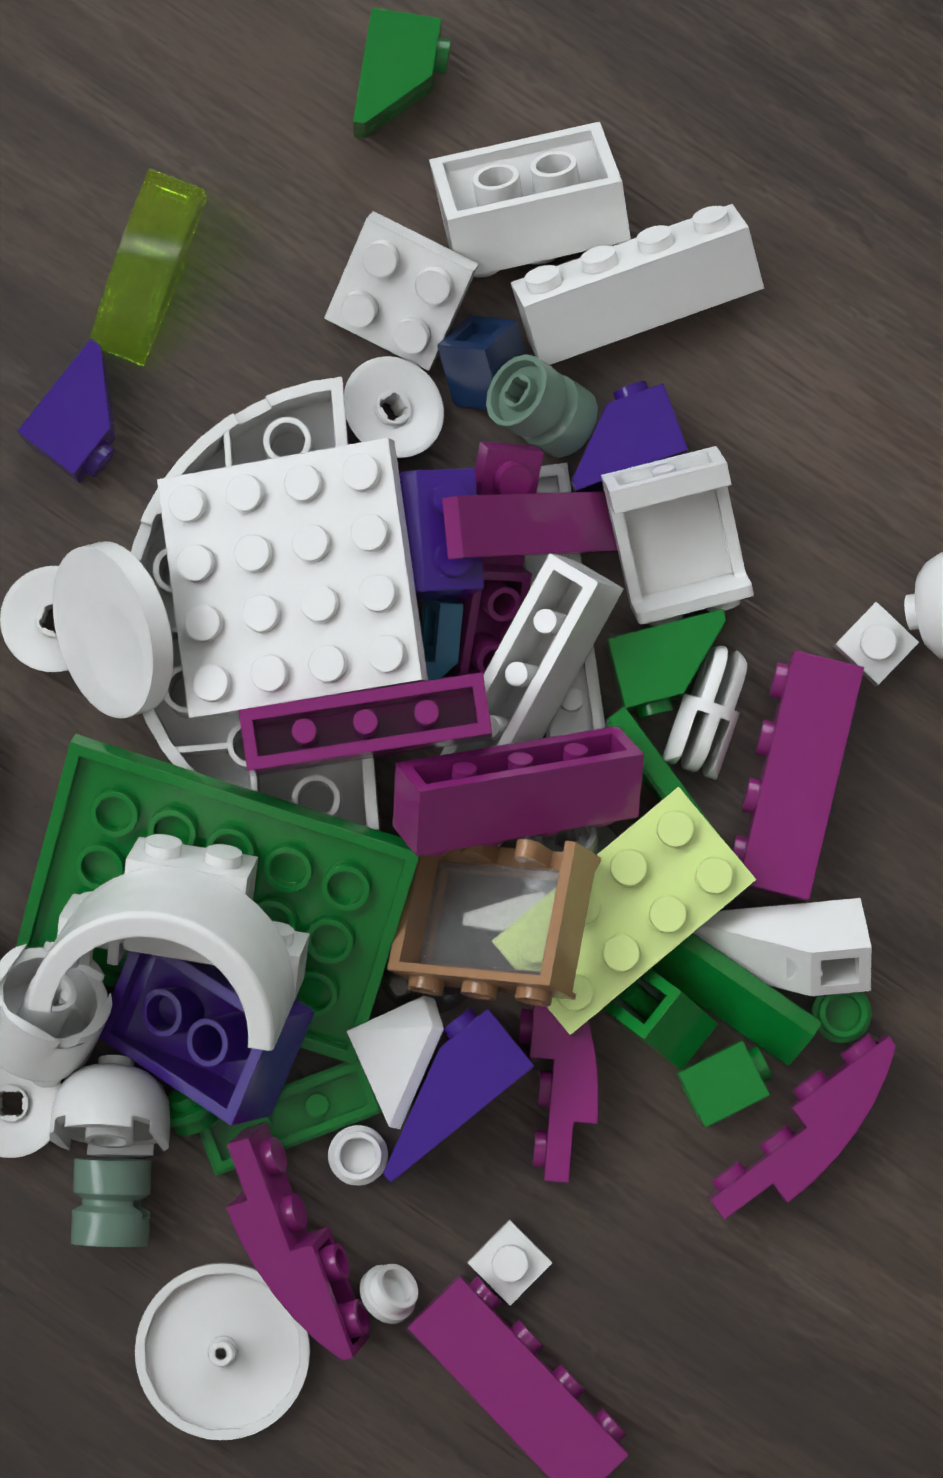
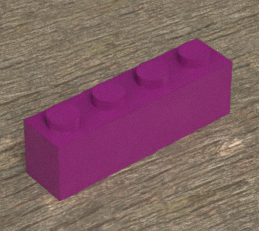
(365, 724)
(798, 773)
(517, 790)
(515, 1385)

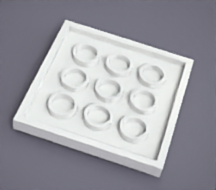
(292, 578)

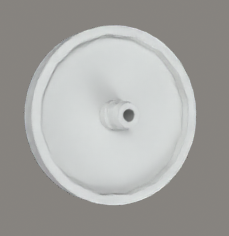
(112, 629)
(220, 1352)

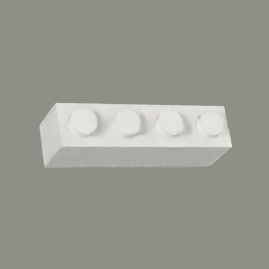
(637, 284)
(544, 650)

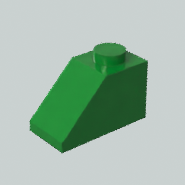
(397, 66)
(660, 661)
(662, 1018)

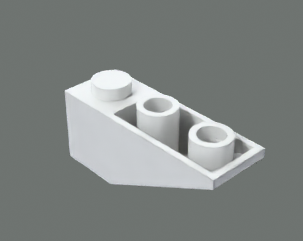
(797, 946)

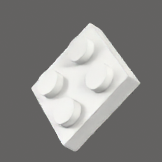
(400, 290)

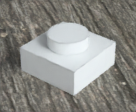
(876, 643)
(509, 1262)

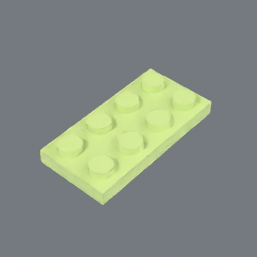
(647, 899)

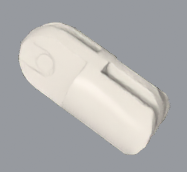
(708, 714)

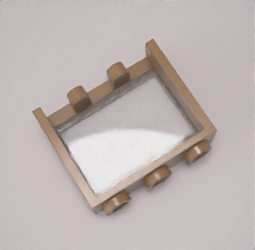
(496, 922)

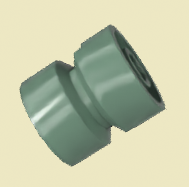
(542, 406)
(111, 1202)

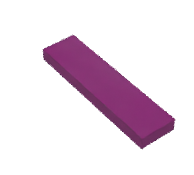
(527, 525)

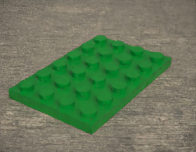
(311, 872)

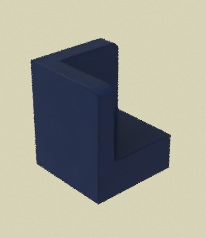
(475, 355)

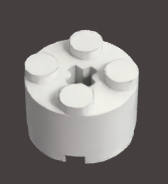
(55, 1043)

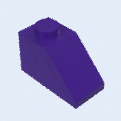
(75, 417)
(630, 433)

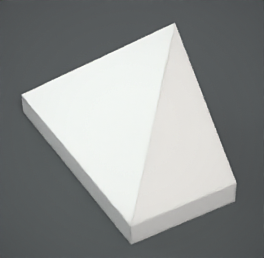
(397, 1053)

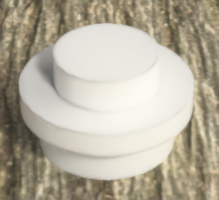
(358, 1155)
(389, 1292)

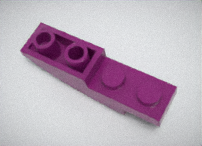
(489, 613)
(566, 1090)
(829, 1117)
(298, 1266)

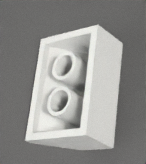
(531, 199)

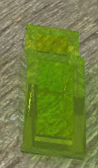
(147, 265)

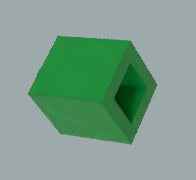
(725, 1082)

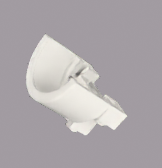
(187, 908)

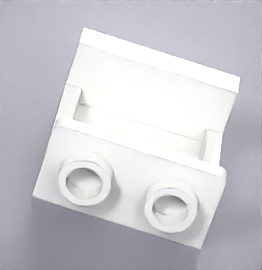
(677, 536)

